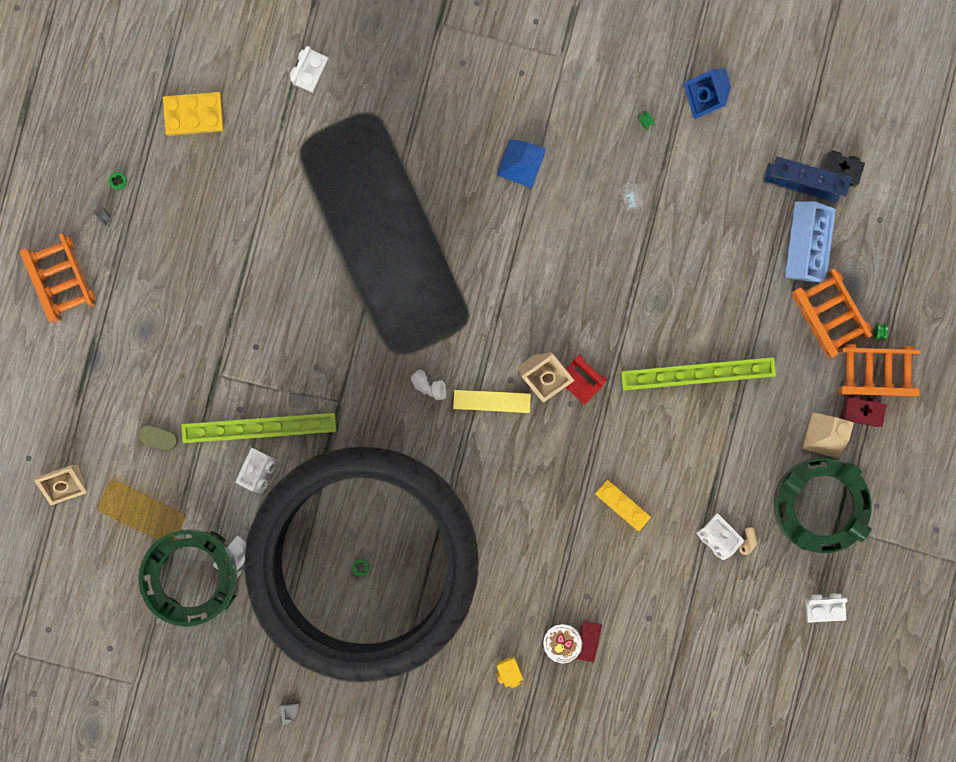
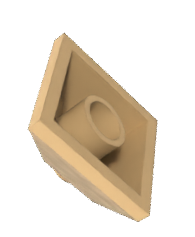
(545, 375)
(827, 435)

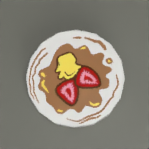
(562, 643)

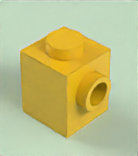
(509, 672)

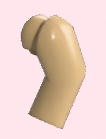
(750, 542)

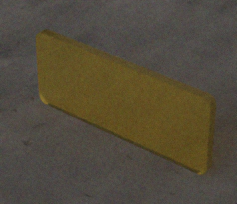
(140, 511)

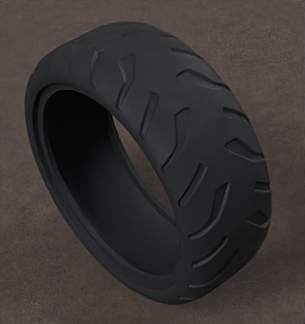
(382, 233)
(294, 632)

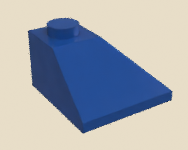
(708, 92)
(521, 162)

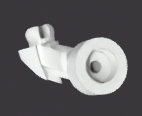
(420, 383)

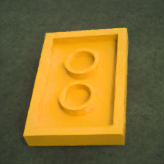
(193, 113)

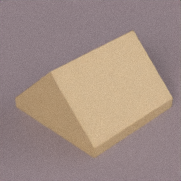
(61, 484)

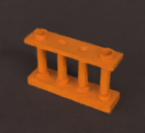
(46, 293)
(812, 313)
(887, 388)

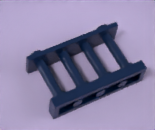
(807, 179)

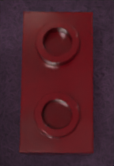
(874, 407)

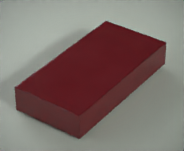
(590, 637)

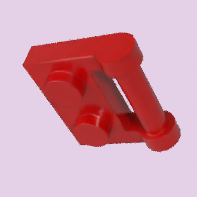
(580, 387)

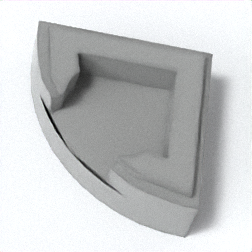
(289, 712)

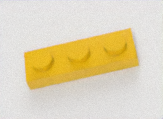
(622, 505)

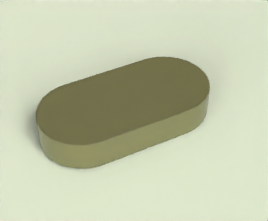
(158, 437)

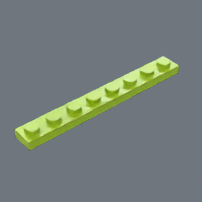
(698, 374)
(259, 428)

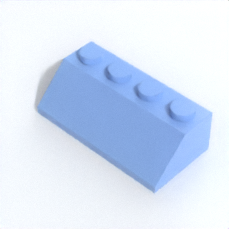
(810, 242)

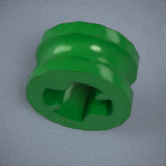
(646, 120)
(114, 176)
(880, 331)
(354, 567)

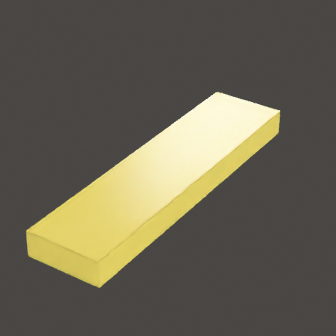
(492, 401)

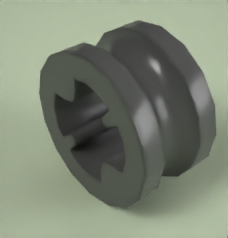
(103, 216)

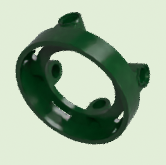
(794, 482)
(167, 607)

